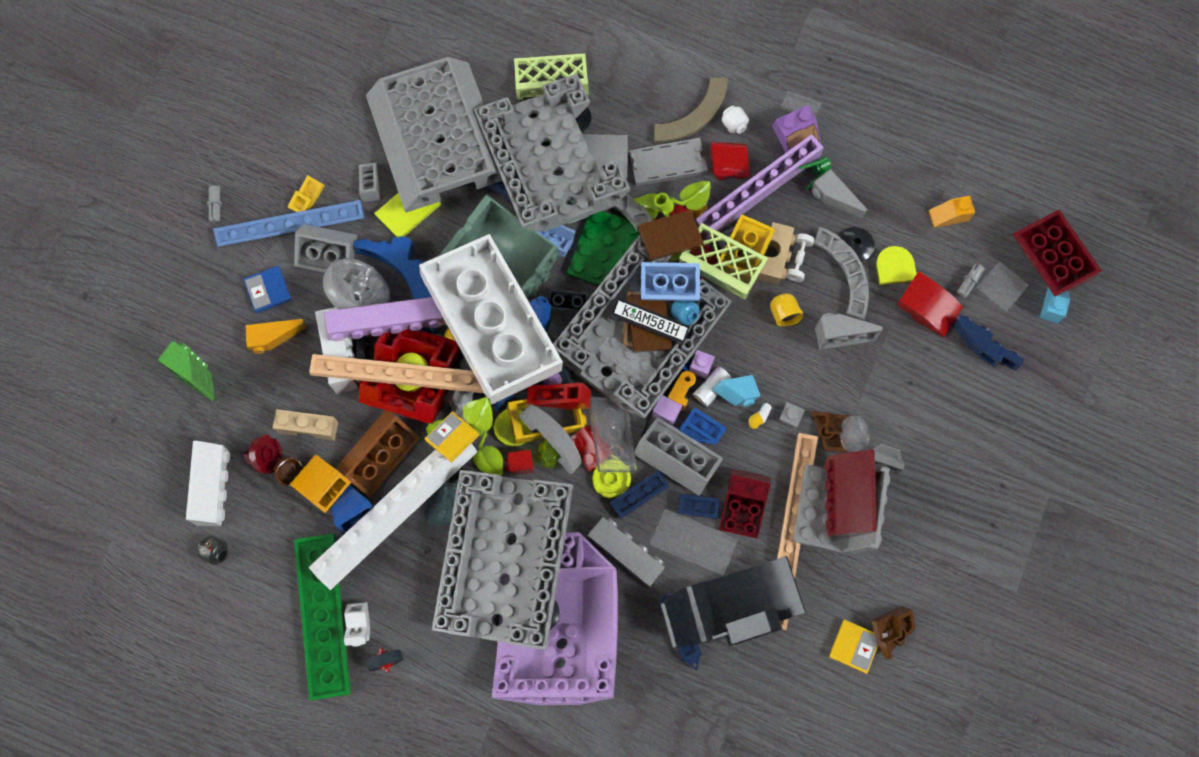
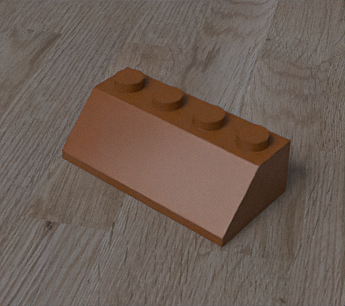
(378, 453)

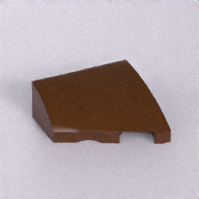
(829, 429)
(893, 629)

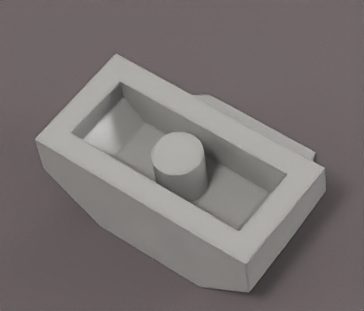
(888, 458)

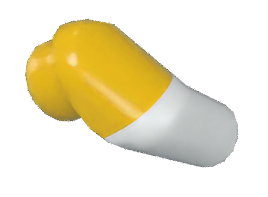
(759, 417)

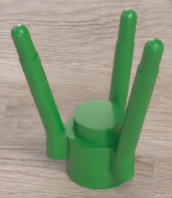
(819, 166)

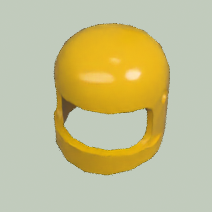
(784, 306)

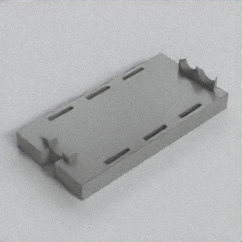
(667, 160)

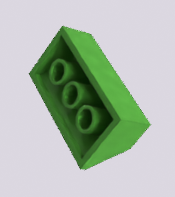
(188, 368)

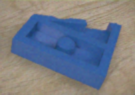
(702, 428)

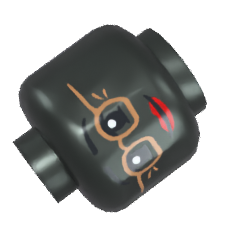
(212, 550)

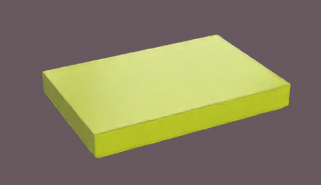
(398, 220)

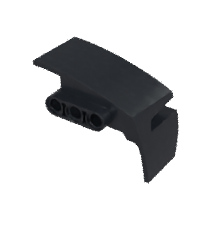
(734, 606)

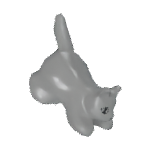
(457, 401)

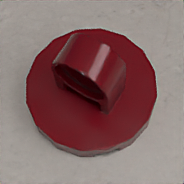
(263, 454)

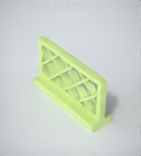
(534, 87)
(718, 276)

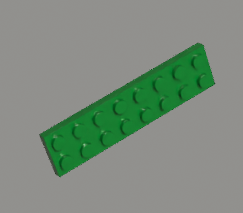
(321, 624)

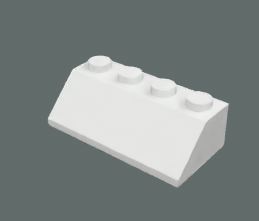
(207, 484)

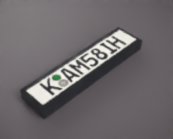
(650, 321)

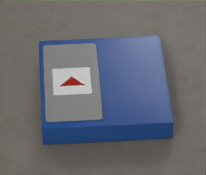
(267, 289)

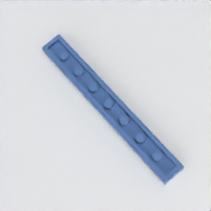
(288, 223)

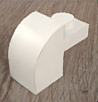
(357, 624)

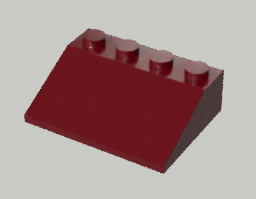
(1057, 253)
(851, 494)

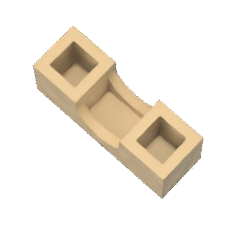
(774, 268)
(296, 422)

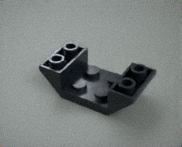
(563, 309)

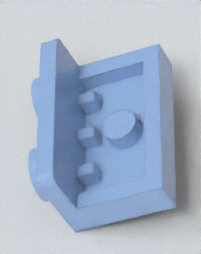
(560, 237)

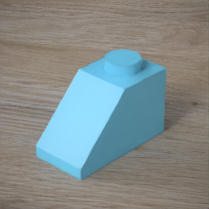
(1055, 308)
(738, 390)

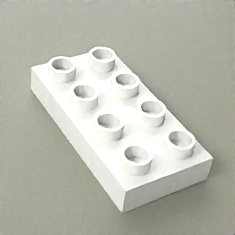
(490, 318)

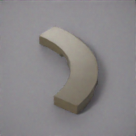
(697, 119)

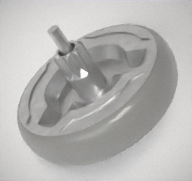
(361, 275)

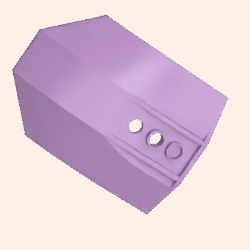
(589, 624)

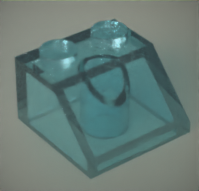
(441, 505)

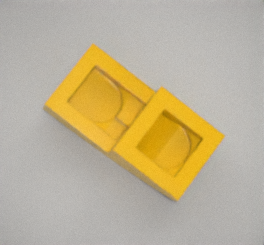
(307, 195)

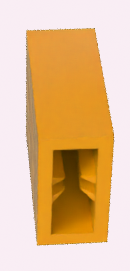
(320, 483)

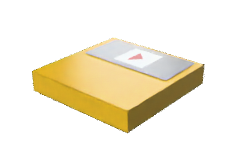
(452, 437)
(854, 646)

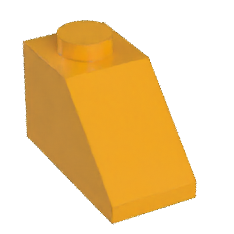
(952, 212)

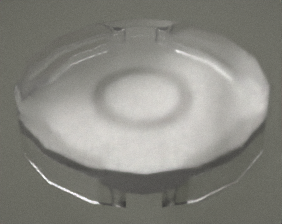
(855, 434)

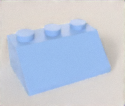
(670, 281)

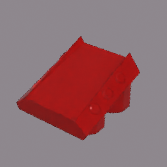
(729, 160)

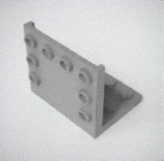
(812, 515)

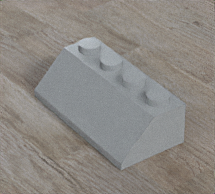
(678, 456)

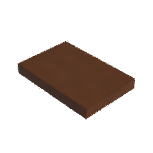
(670, 235)
(643, 340)

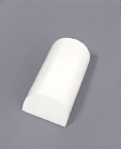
(705, 392)

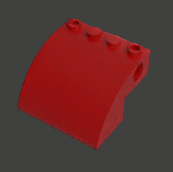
(424, 402)

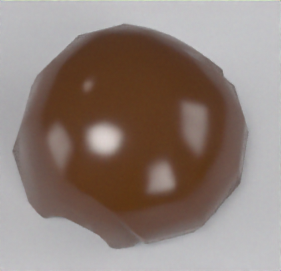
(287, 470)

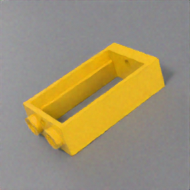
(518, 436)

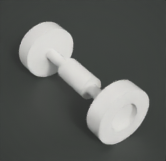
(805, 241)

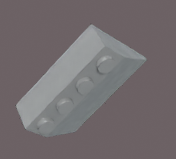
(607, 148)

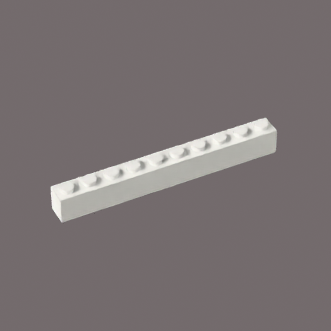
(386, 516)

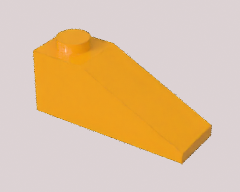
(269, 335)

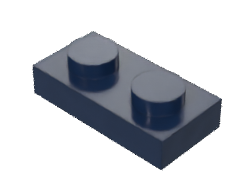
(698, 506)

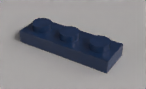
(639, 494)

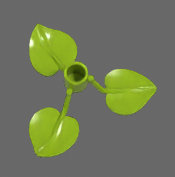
(694, 196)
(480, 416)

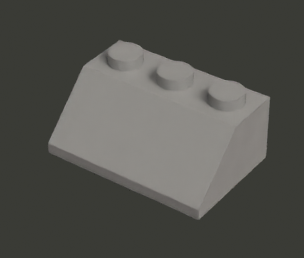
(320, 247)

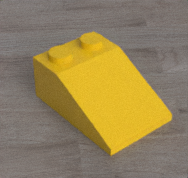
(752, 235)

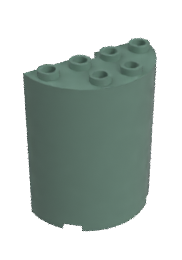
(524, 250)

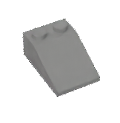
(842, 330)

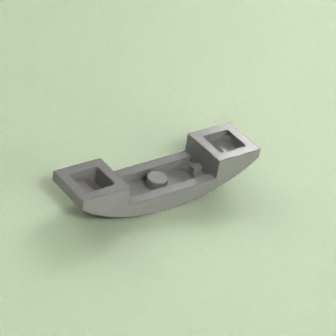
(555, 435)

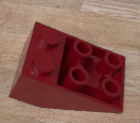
(745, 503)

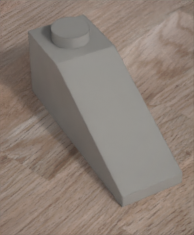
(835, 193)

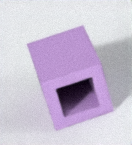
(701, 364)
(666, 410)

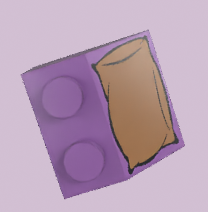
(796, 127)

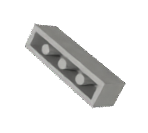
(626, 552)

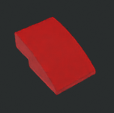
(930, 304)

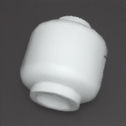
(735, 119)

